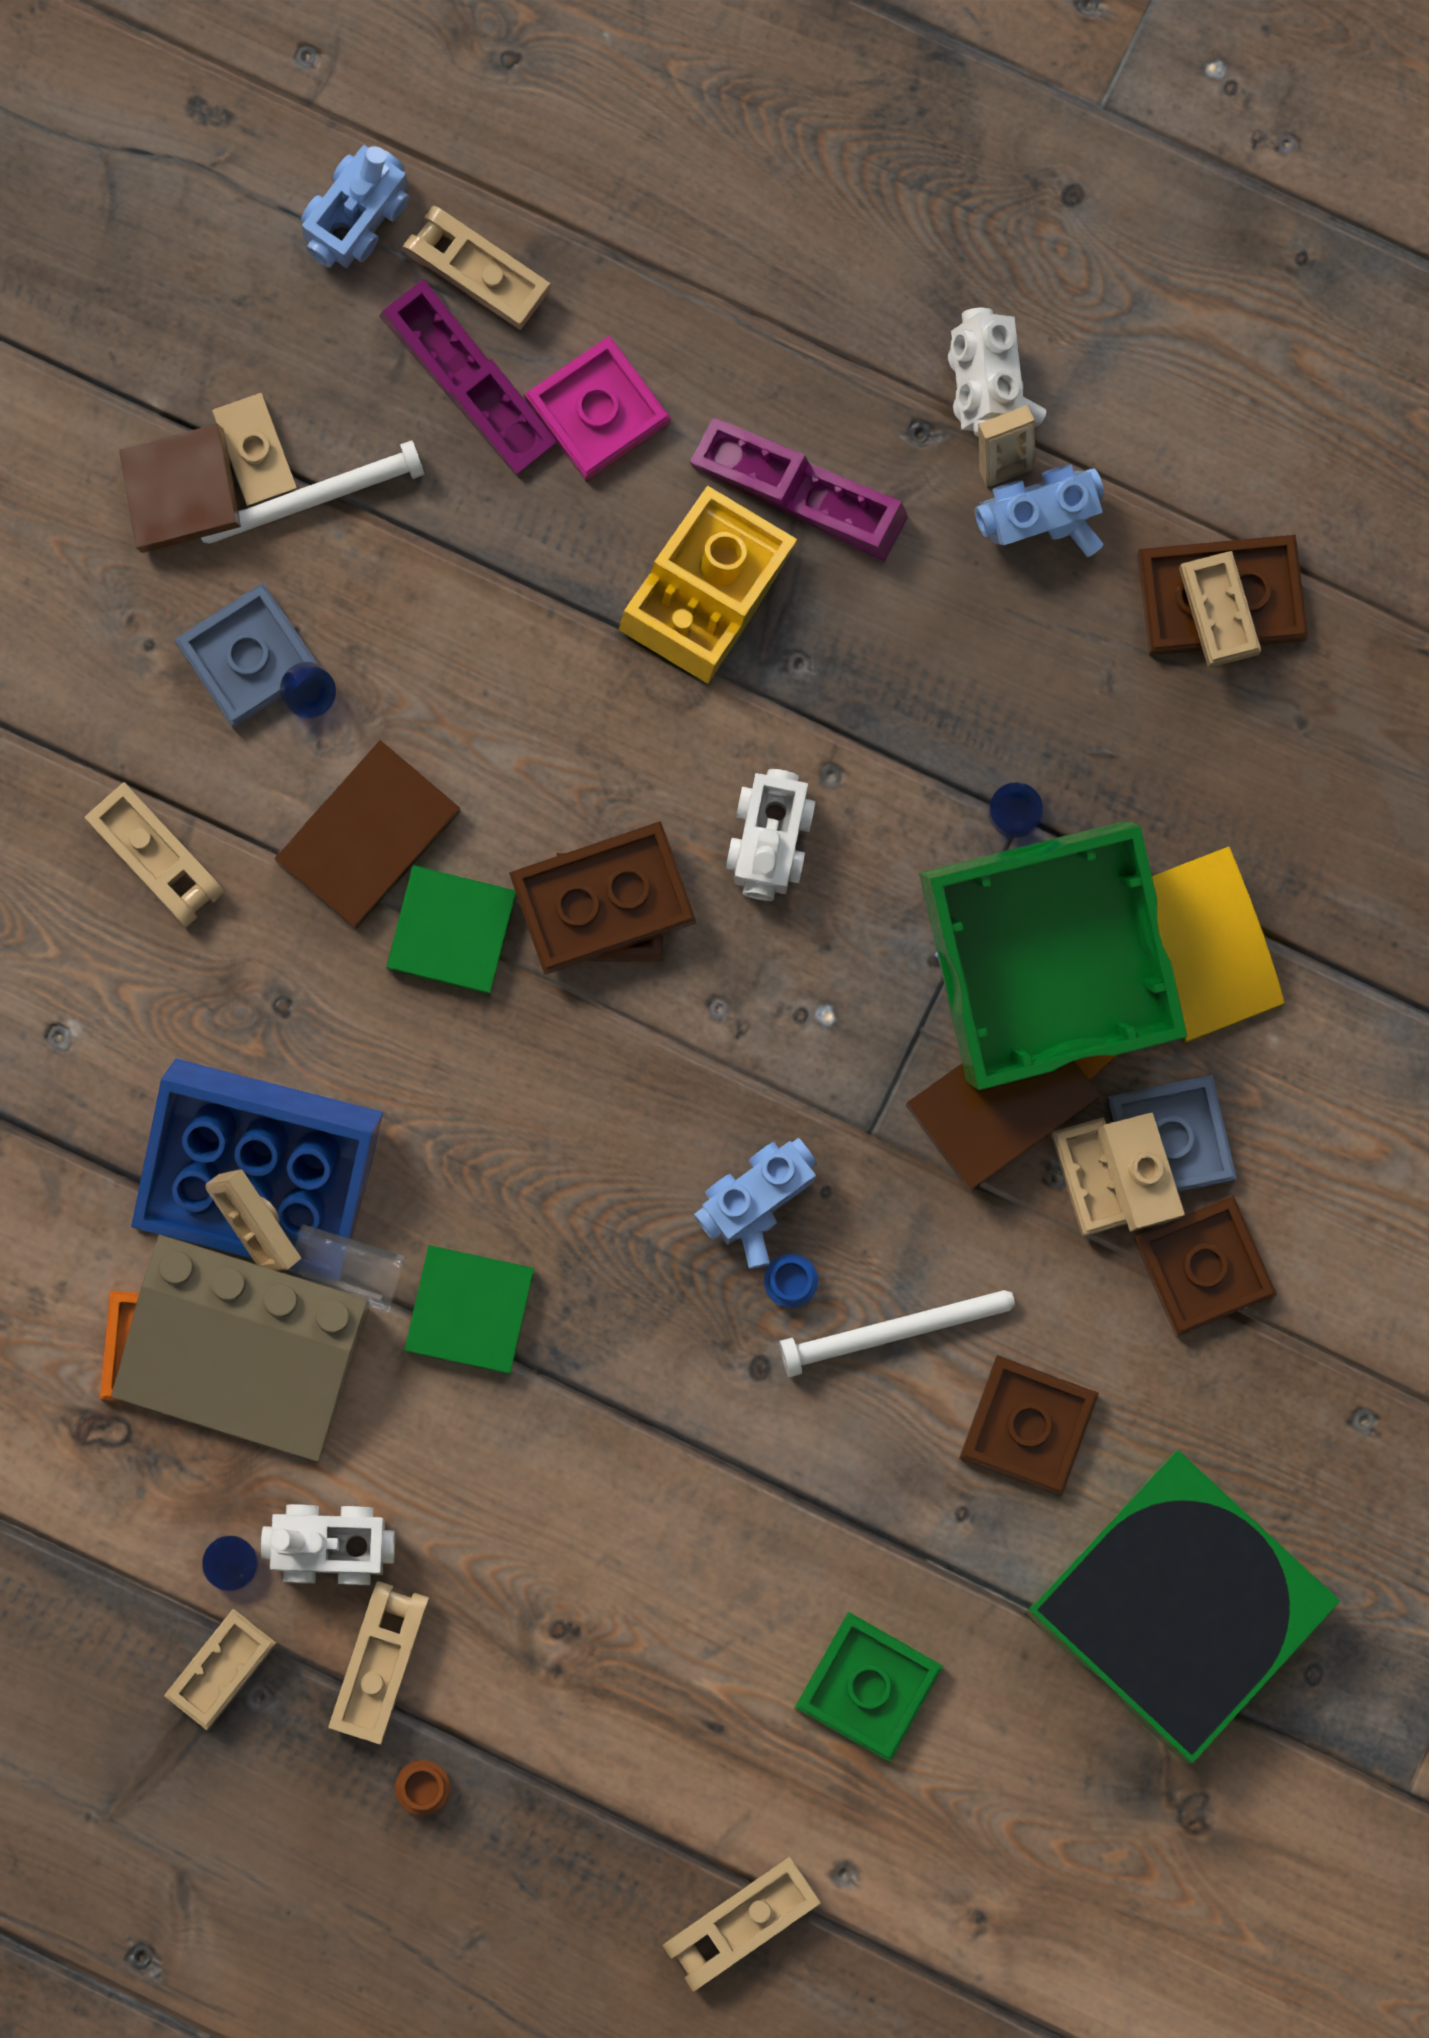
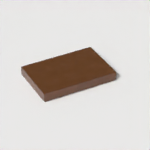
(1268, 577)
(367, 834)
(602, 898)
(995, 1125)

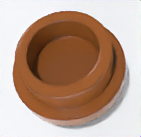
(422, 1788)

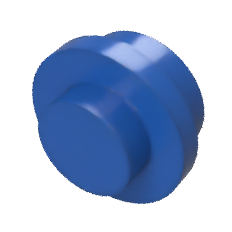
(790, 1280)

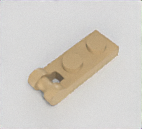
(478, 268)
(153, 853)
(378, 1665)
(743, 1922)

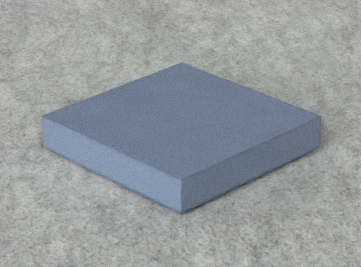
(244, 654)
(1189, 1129)

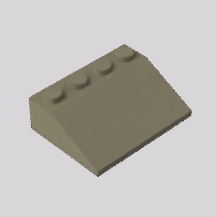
(239, 1348)

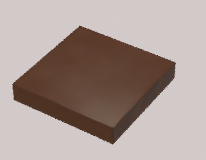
(179, 488)
(1204, 1266)
(1029, 1425)

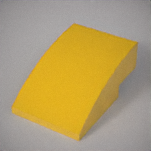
(707, 584)
(1214, 944)

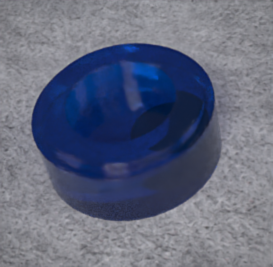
(308, 689)
(1015, 810)
(230, 1563)

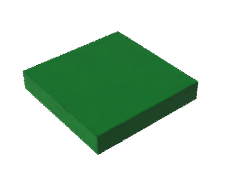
(451, 930)
(469, 1309)
(868, 1686)

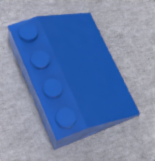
(293, 1146)

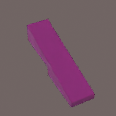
(468, 376)
(800, 488)

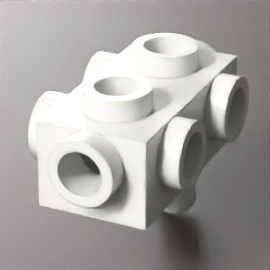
(987, 369)
(766, 853)
(312, 1544)

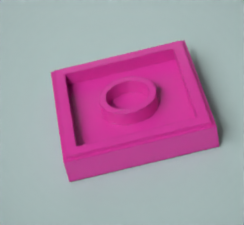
(597, 408)

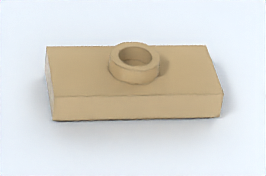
(1007, 446)
(255, 450)
(1220, 609)
(1141, 1171)
(1088, 1177)
(252, 1220)
(220, 1669)

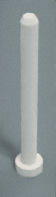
(326, 491)
(892, 1330)

